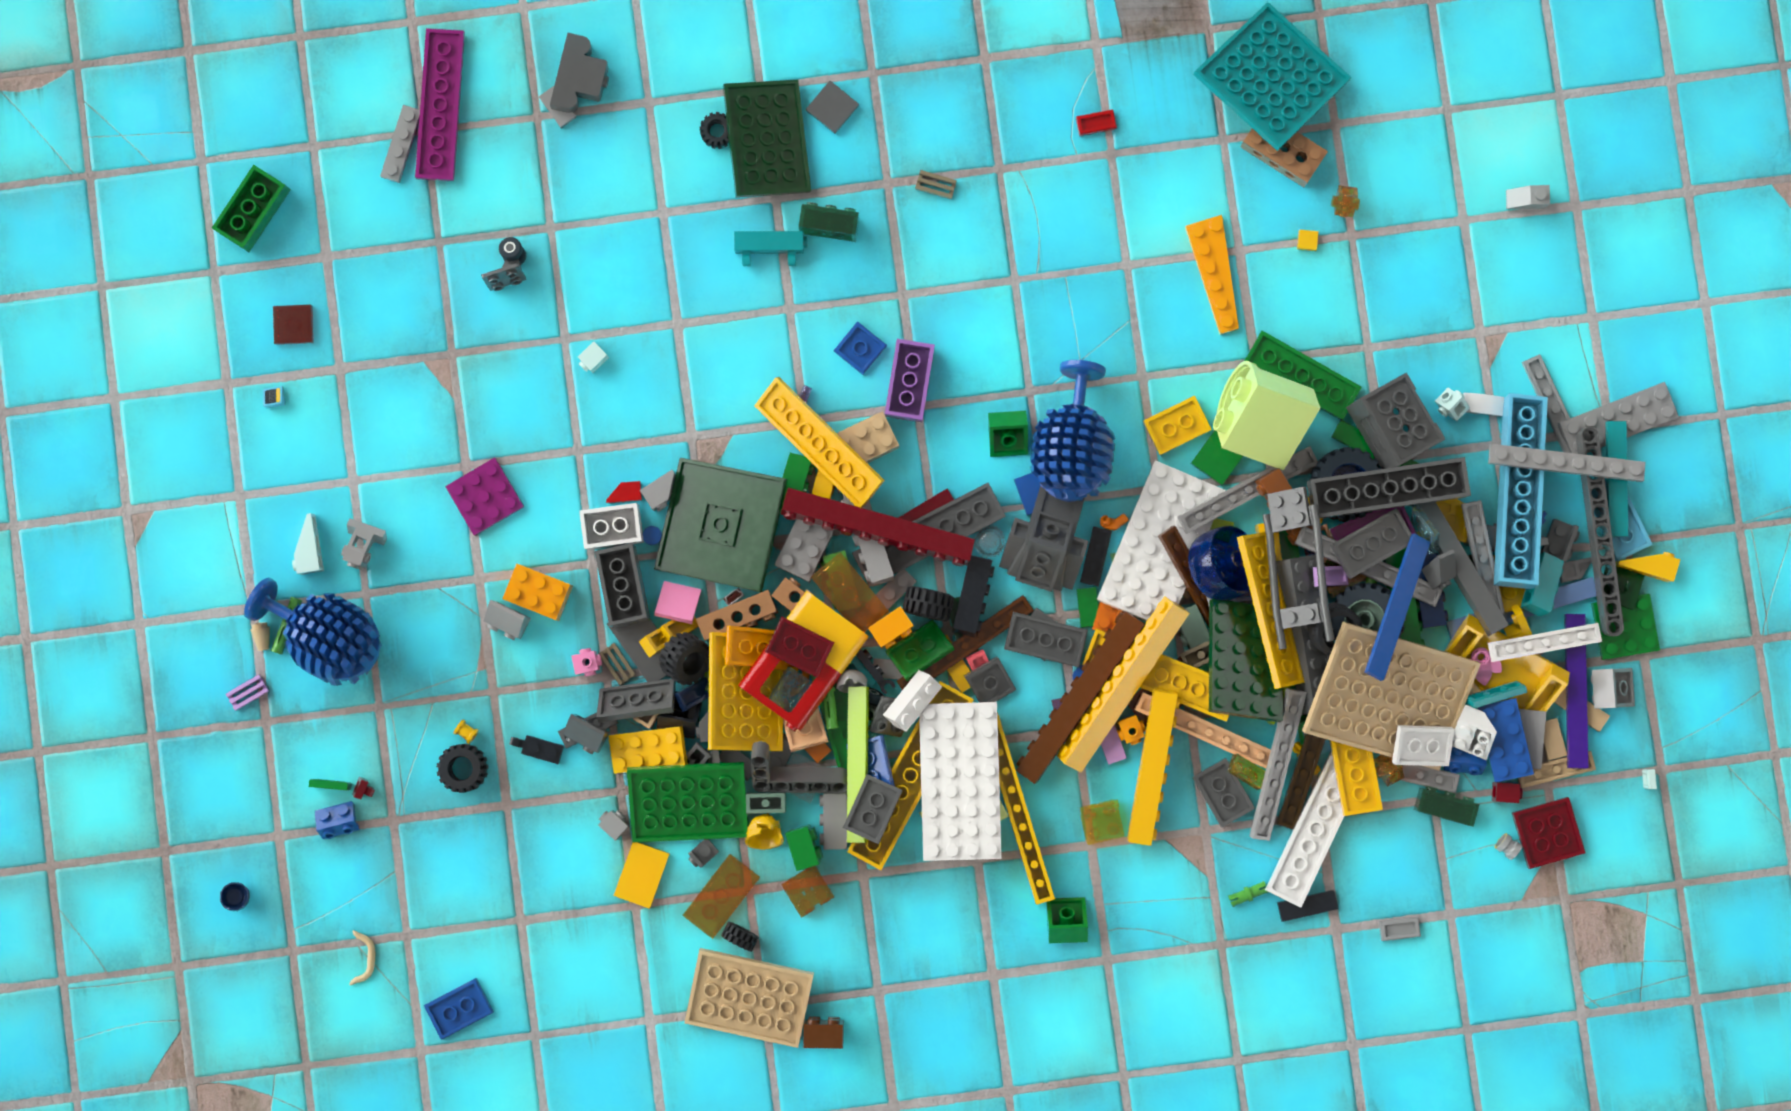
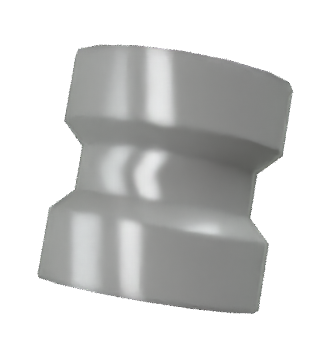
(1508, 846)

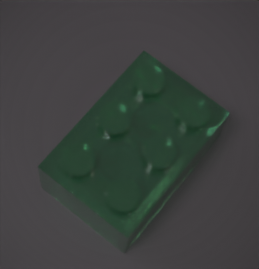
(829, 222)

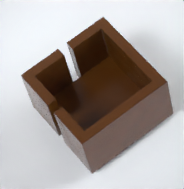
(823, 1033)

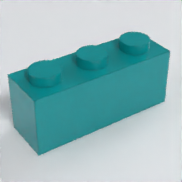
(1541, 598)

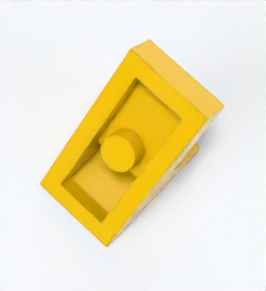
(1520, 626)

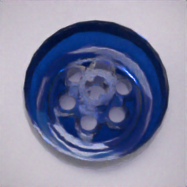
(1222, 546)

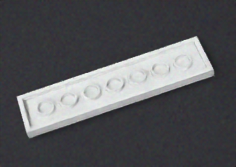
(1309, 839)

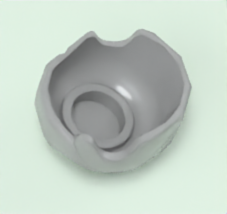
(851, 678)

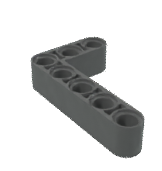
(793, 779)

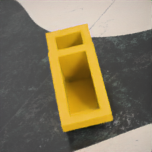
(655, 641)

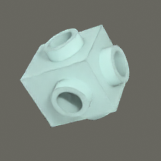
(1452, 404)

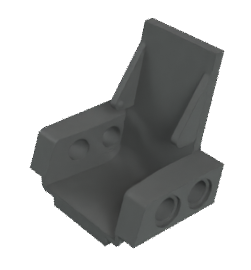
(1045, 548)

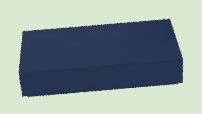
(692, 694)

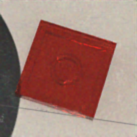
(293, 324)

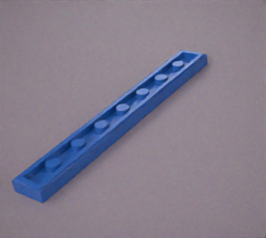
(1397, 607)

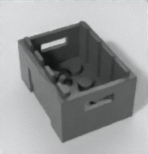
(1384, 429)

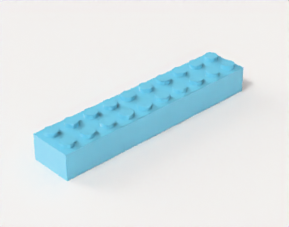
(1520, 495)

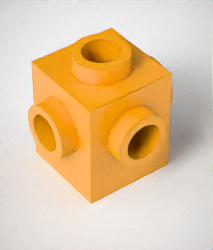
(1127, 723)

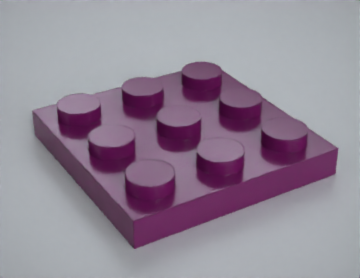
(484, 496)

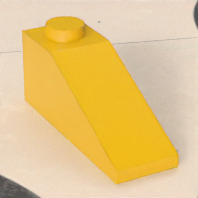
(1658, 566)

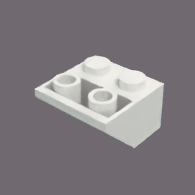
(1474, 733)

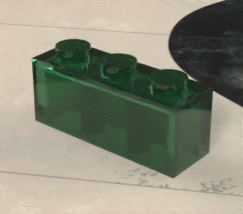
(1446, 806)

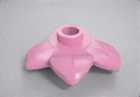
(1486, 666)

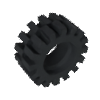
(705, 130)
(740, 936)

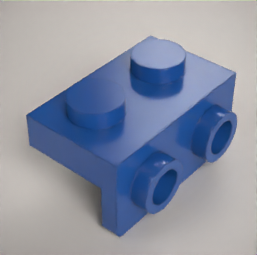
(1465, 763)
(336, 820)

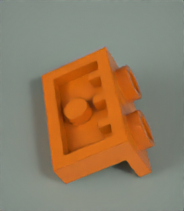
(1105, 617)

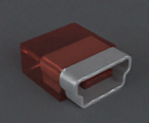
(734, 596)

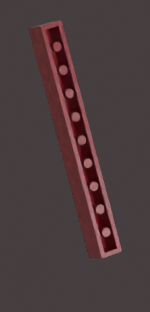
(877, 526)

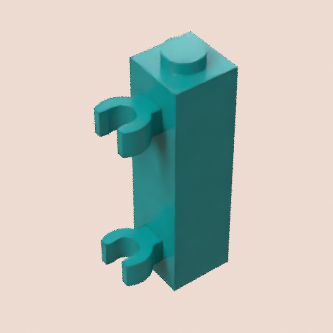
(769, 243)

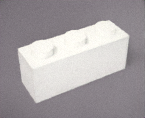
(912, 700)

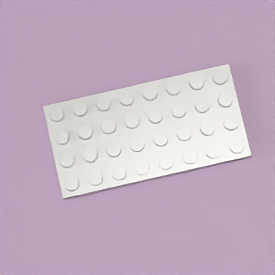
(1141, 566)
(960, 781)

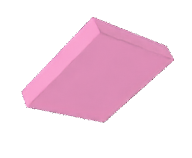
(677, 602)

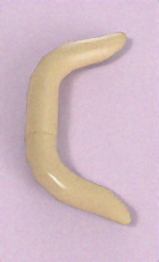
(370, 959)

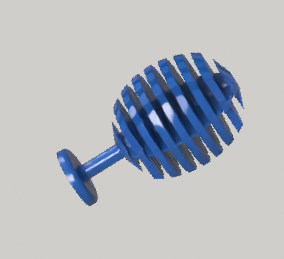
(1074, 444)
(322, 636)

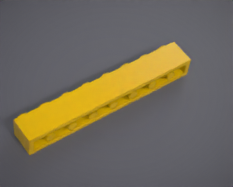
(1152, 766)

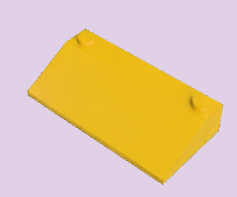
(1539, 675)

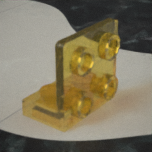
(1101, 821)

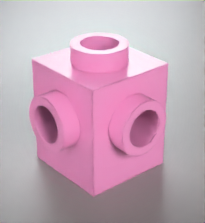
(579, 662)

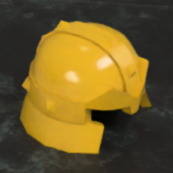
(764, 833)

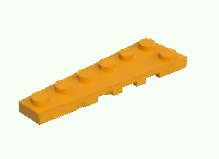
(1211, 256)

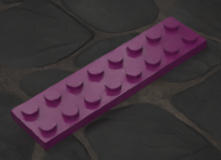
(440, 104)

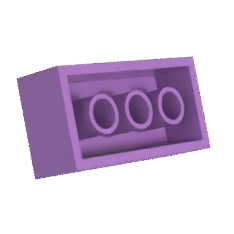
(909, 380)

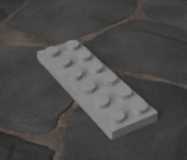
(1640, 410)

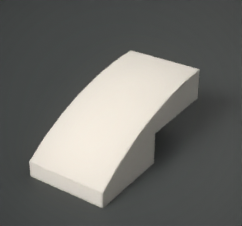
(1484, 404)

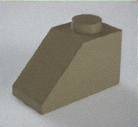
(1197, 656)

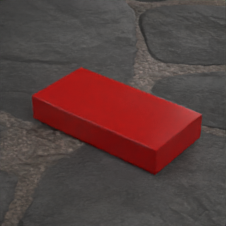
(1096, 122)

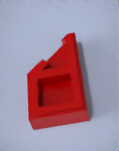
(626, 492)

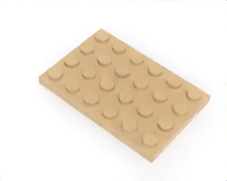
(749, 997)

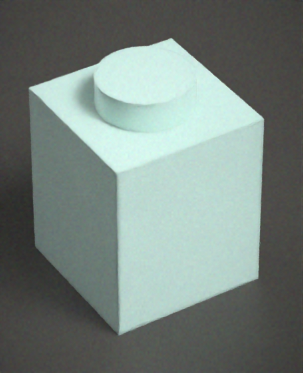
(592, 357)

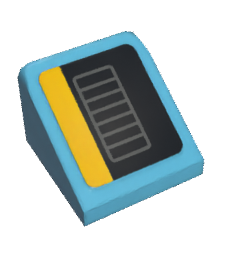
(273, 397)

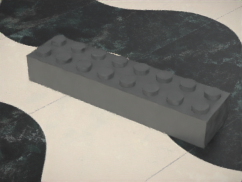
(1389, 488)
(1299, 590)

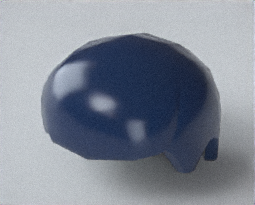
(234, 896)

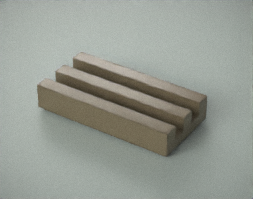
(937, 177)
(611, 669)

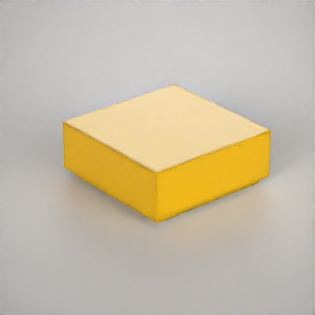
(1307, 240)

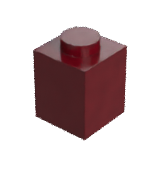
(1506, 792)

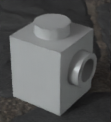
(613, 823)

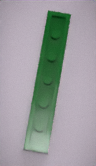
(1352, 438)

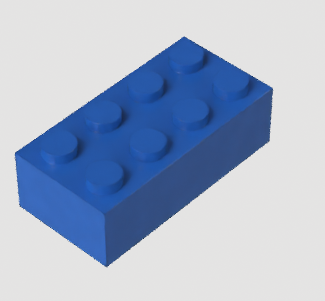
(1509, 750)

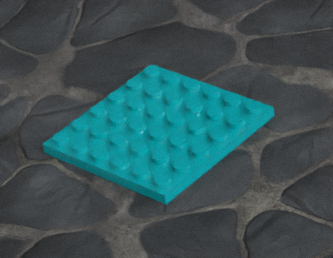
(1272, 76)

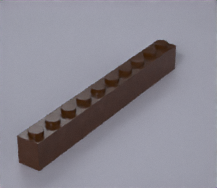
(1080, 697)

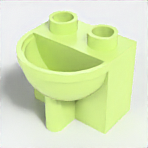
(1264, 415)

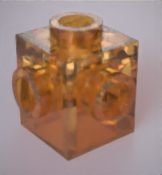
(1345, 201)
(1387, 770)

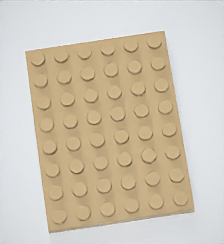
(1418, 690)

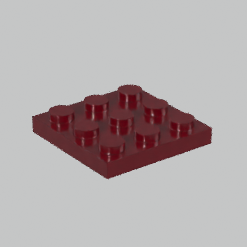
(1548, 832)

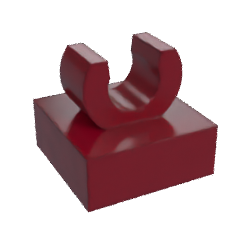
(362, 788)

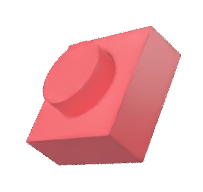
(977, 659)

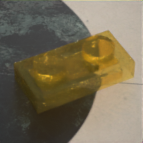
(1246, 771)

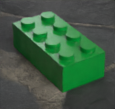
(251, 208)

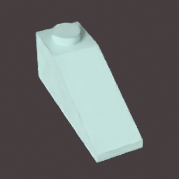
(308, 551)

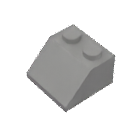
(506, 619)
(1613, 688)

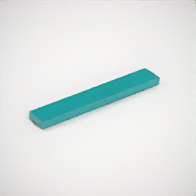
(1617, 489)

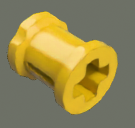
(466, 731)

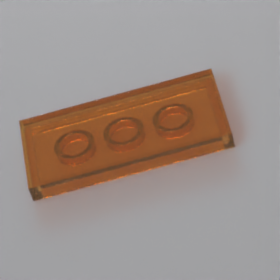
(849, 593)
(721, 896)

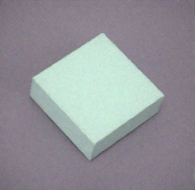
(1649, 779)

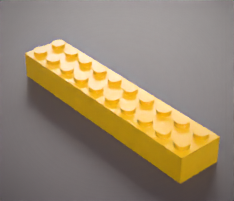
(906, 777)

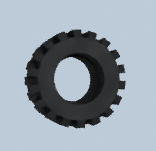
(928, 603)
(675, 653)
(446, 772)

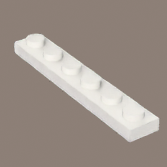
(1544, 642)

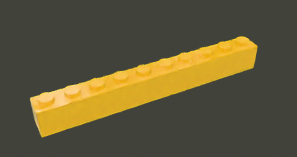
(1122, 684)
(1022, 823)

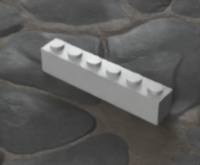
(872, 555)

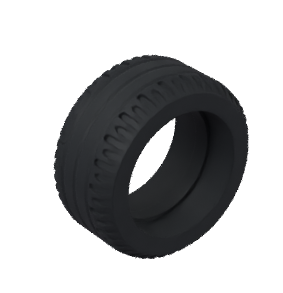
(1315, 631)

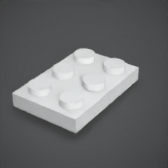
(1423, 745)

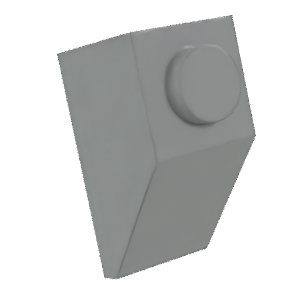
(1528, 197)
(659, 491)

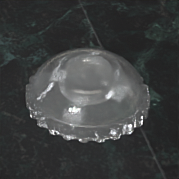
(989, 541)

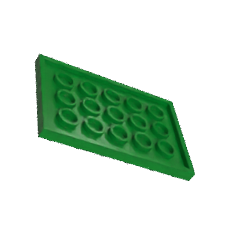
(687, 802)

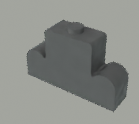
(578, 75)

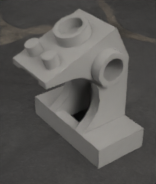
(356, 556)

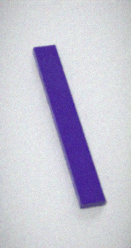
(1576, 699)

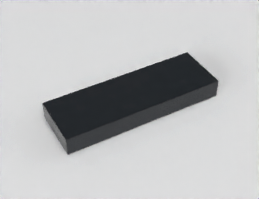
(1095, 556)
(1312, 905)

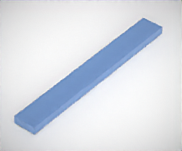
(1566, 595)

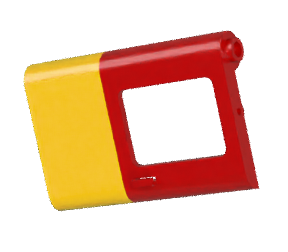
(823, 620)

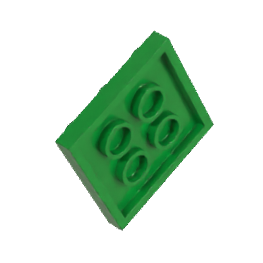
(1638, 633)

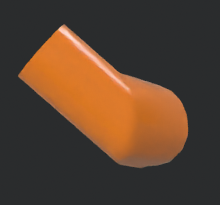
(1111, 523)

